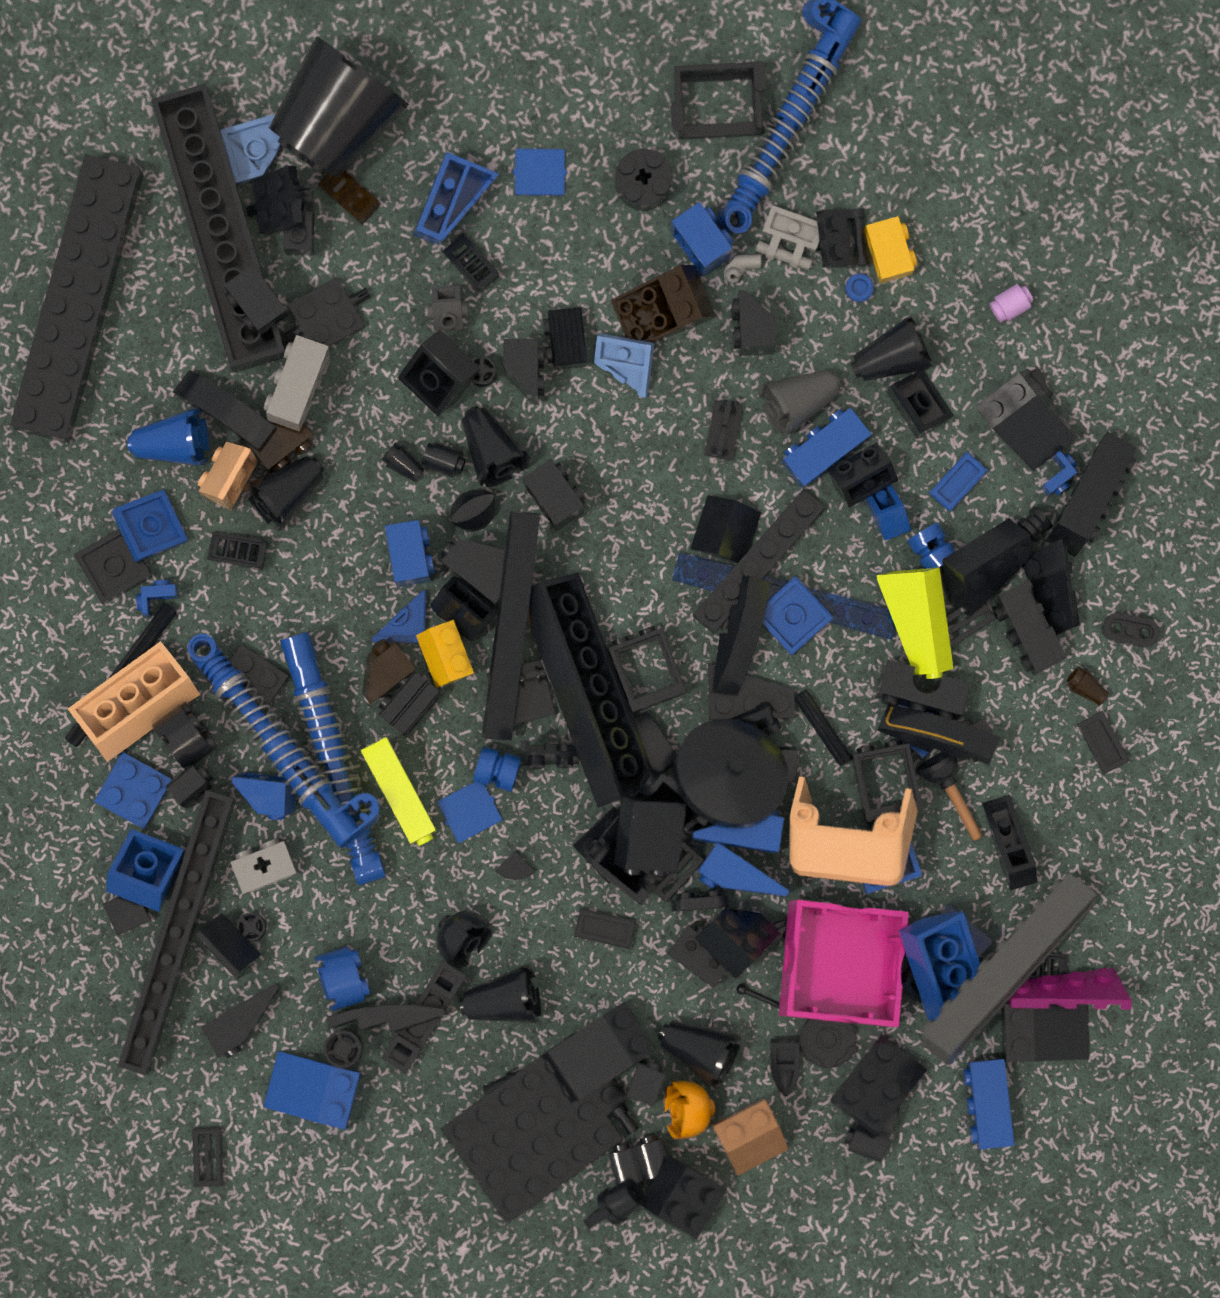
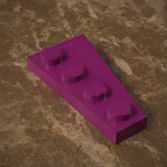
(1068, 990)

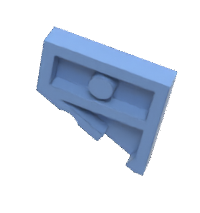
(626, 359)

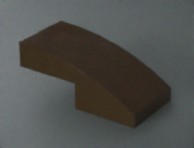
(350, 196)

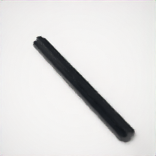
(142, 644)

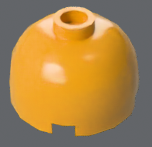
(689, 1109)

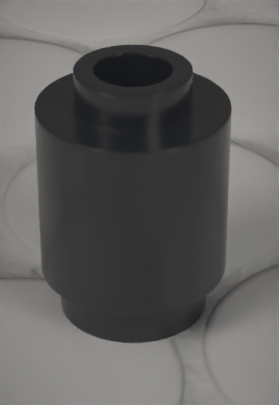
(444, 459)

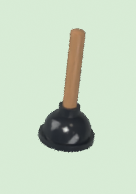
(941, 770)

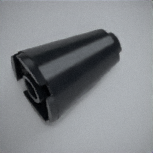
(893, 353)
(492, 448)
(285, 490)
(504, 998)
(701, 1049)

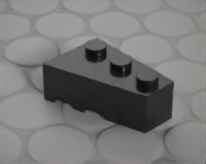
(985, 565)

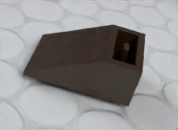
(664, 305)

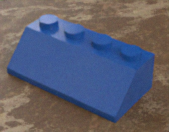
(940, 958)

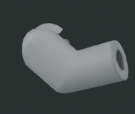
(739, 264)

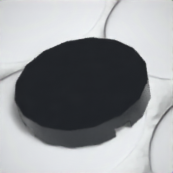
(819, 1042)

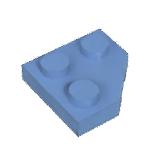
(251, 148)

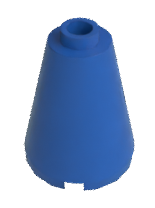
(172, 439)

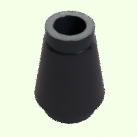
(402, 462)

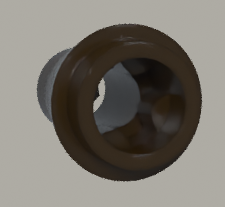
(1085, 685)

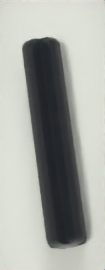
(823, 727)

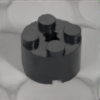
(654, 168)
(185, 735)

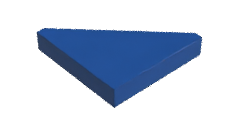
(406, 623)

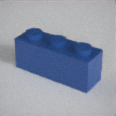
(825, 447)
(989, 1104)

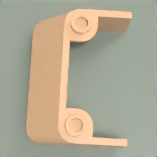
(850, 853)

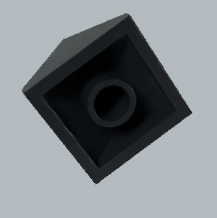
(919, 403)
(725, 529)
(228, 945)

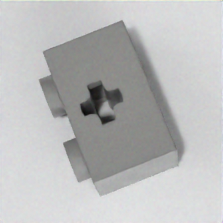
(281, 866)

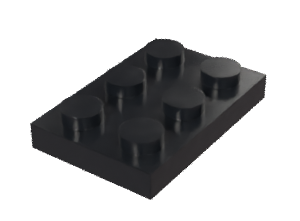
(878, 1085)

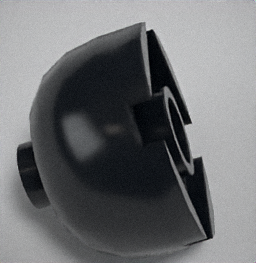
(461, 936)

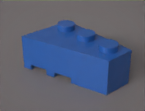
(451, 196)

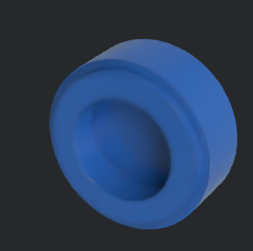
(859, 288)

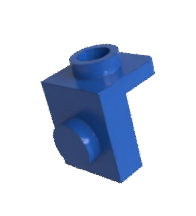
(1059, 481)
(161, 590)

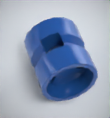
(920, 542)
(497, 769)

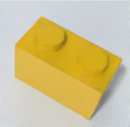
(890, 250)
(444, 654)

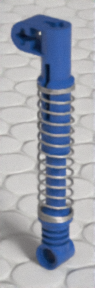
(818, 68)
(328, 746)
(281, 750)

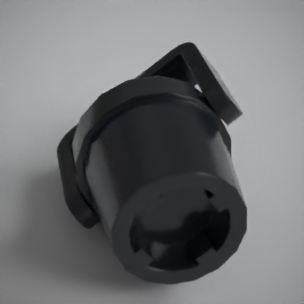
(617, 1204)

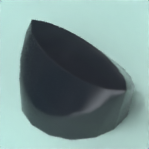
(473, 510)

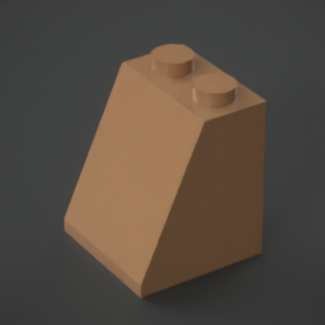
(750, 1136)

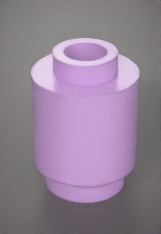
(1011, 303)

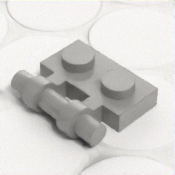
(792, 229)

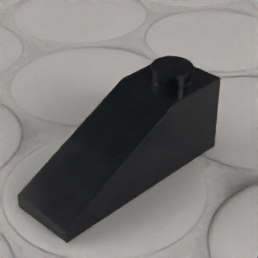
(1010, 843)
(236, 1025)

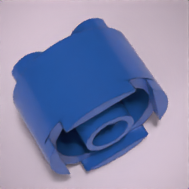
(341, 978)

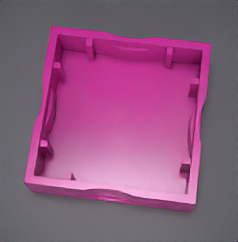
(842, 964)

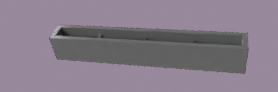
(1008, 969)

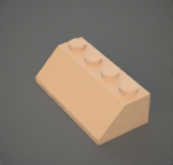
(133, 700)

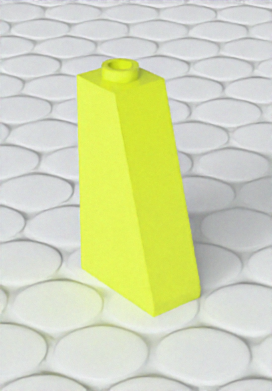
(919, 617)
(399, 792)

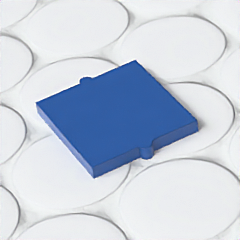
(539, 172)
(469, 811)

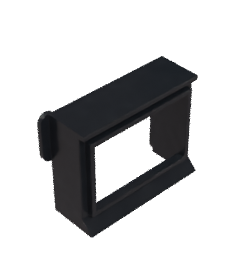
(719, 72)

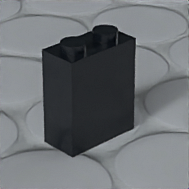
(649, 834)

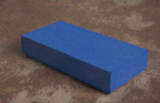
(958, 481)

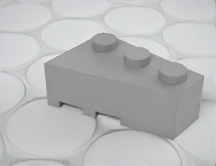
(297, 382)

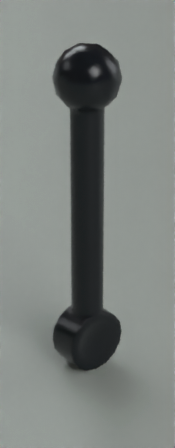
(742, 989)

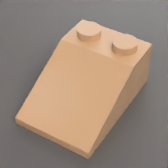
(228, 474)

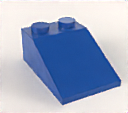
(761, 837)
(731, 872)
(312, 1090)

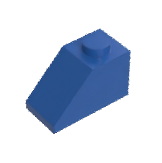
(888, 513)
(266, 793)

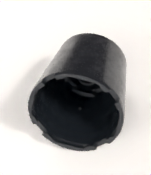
(333, 110)

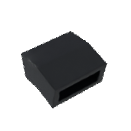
(125, 914)

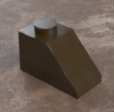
(384, 669)

